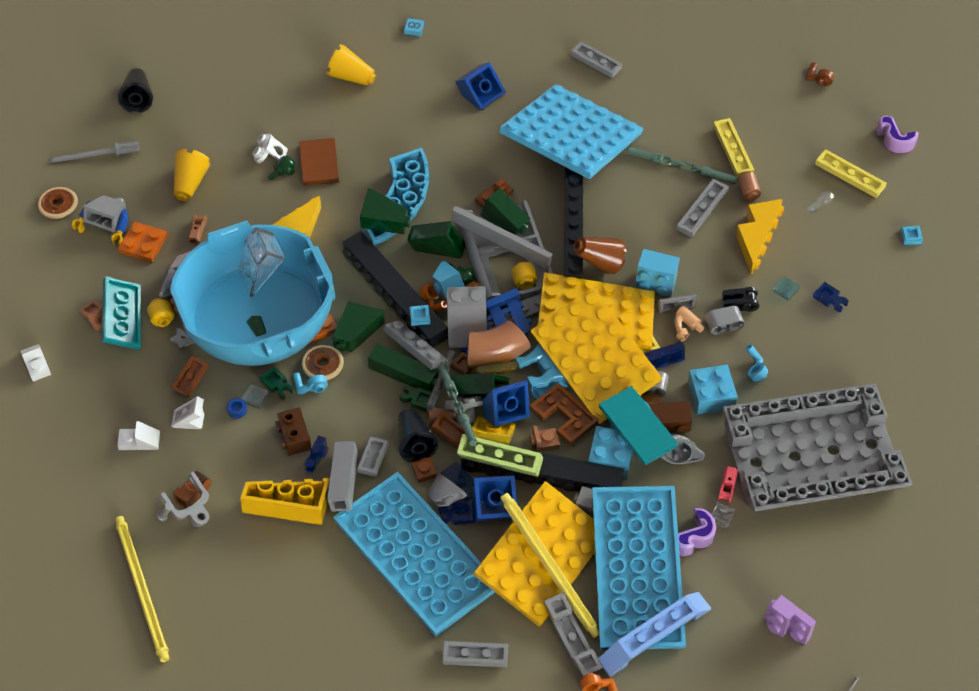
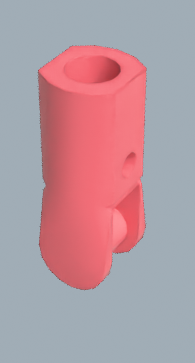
(728, 483)

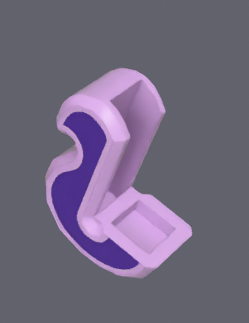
(893, 139)
(700, 536)

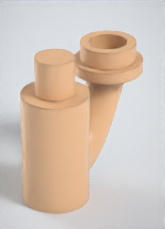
(687, 317)

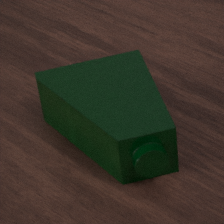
(505, 213)
(383, 214)
(437, 239)
(356, 326)
(478, 384)

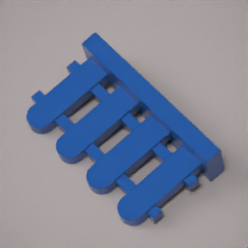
(511, 300)

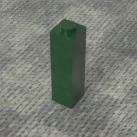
(402, 368)

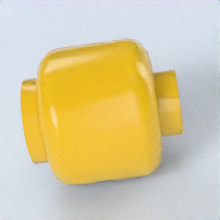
(524, 275)
(160, 312)

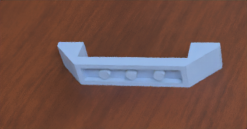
(652, 631)

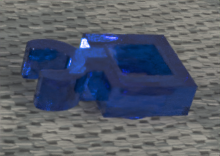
(829, 295)
(317, 451)
(459, 513)

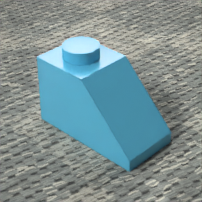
(445, 277)

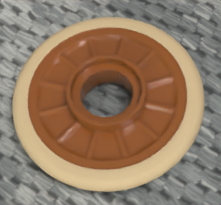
(68, 205)
(322, 352)

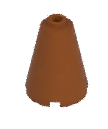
(602, 252)

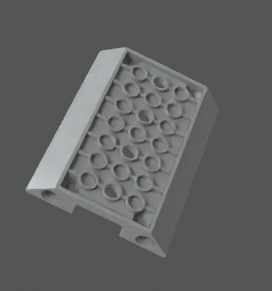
(808, 428)

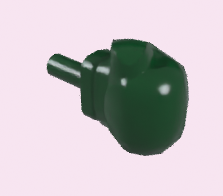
(283, 165)
(466, 274)

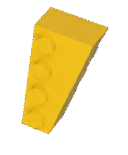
(287, 500)

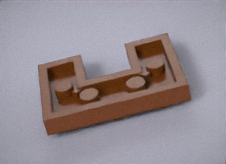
(579, 417)

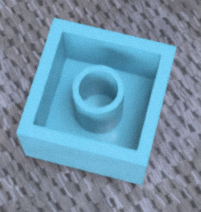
(657, 272)
(711, 389)
(610, 449)

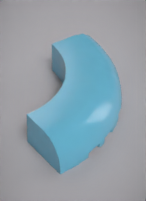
(408, 188)

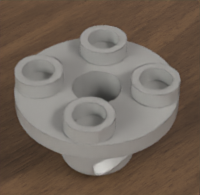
(469, 405)

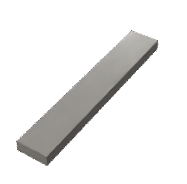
(501, 237)

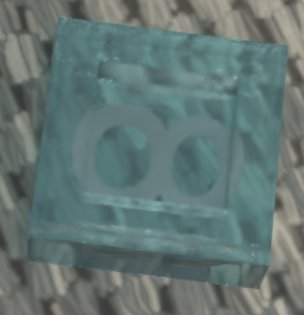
(786, 288)

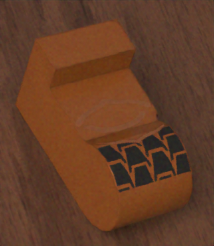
(188, 494)

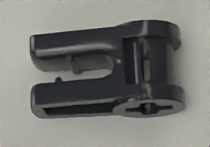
(741, 298)

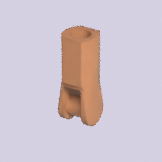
(197, 229)

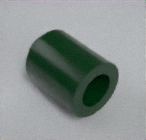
(256, 325)

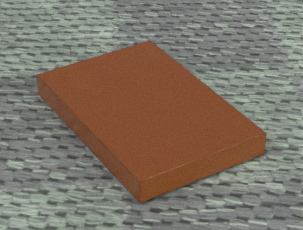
(319, 161)

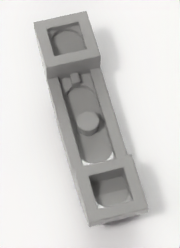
(571, 635)

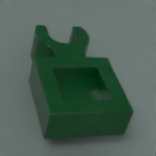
(275, 380)
(418, 399)

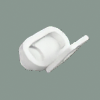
(265, 146)

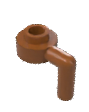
(824, 76)

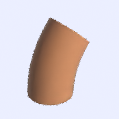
(496, 345)

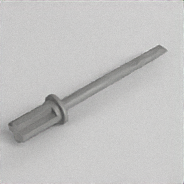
(119, 149)

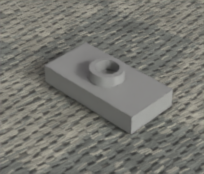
(372, 456)

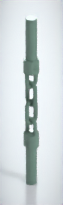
(705, 171)
(463, 419)

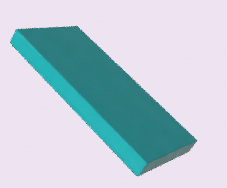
(121, 313)
(638, 425)

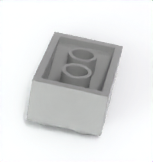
(465, 314)

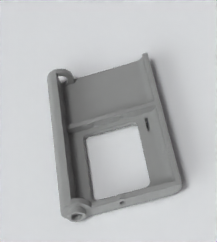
(482, 249)

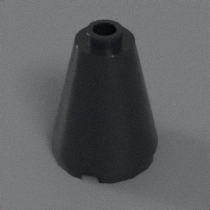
(135, 92)
(415, 437)

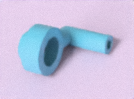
(758, 371)
(315, 384)

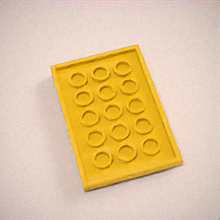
(630, 305)
(594, 352)
(516, 570)

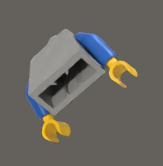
(106, 214)

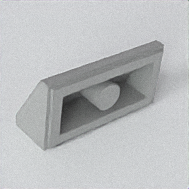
(675, 303)

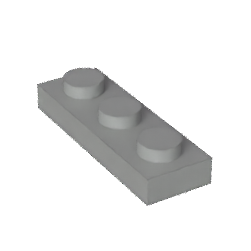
(596, 59)
(475, 654)

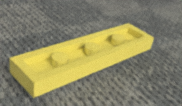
(733, 147)
(850, 173)

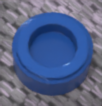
(237, 408)

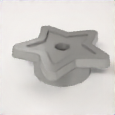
(178, 339)

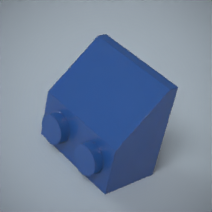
(481, 86)
(507, 404)
(487, 501)

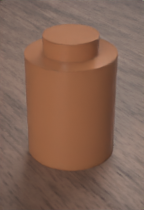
(749, 186)

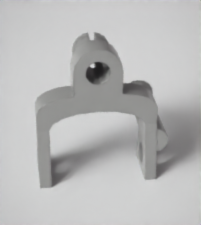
(192, 512)

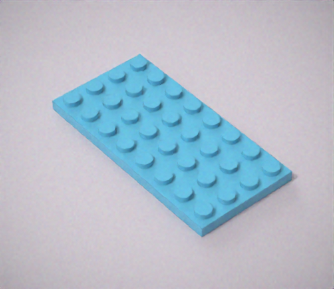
(415, 553)
(636, 560)

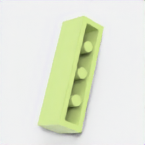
(501, 456)

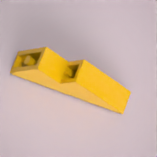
(303, 217)
(757, 232)

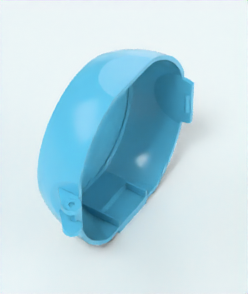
(217, 304)

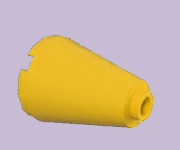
(350, 67)
(189, 172)

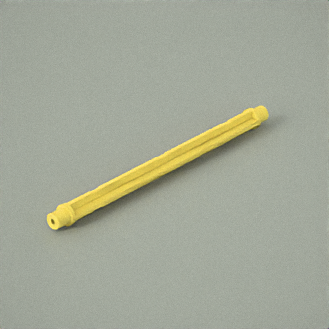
(550, 565)
(151, 618)

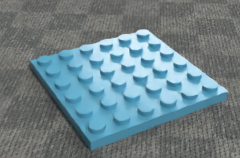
(571, 131)

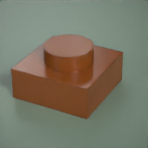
(424, 469)

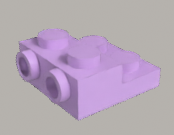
(787, 617)

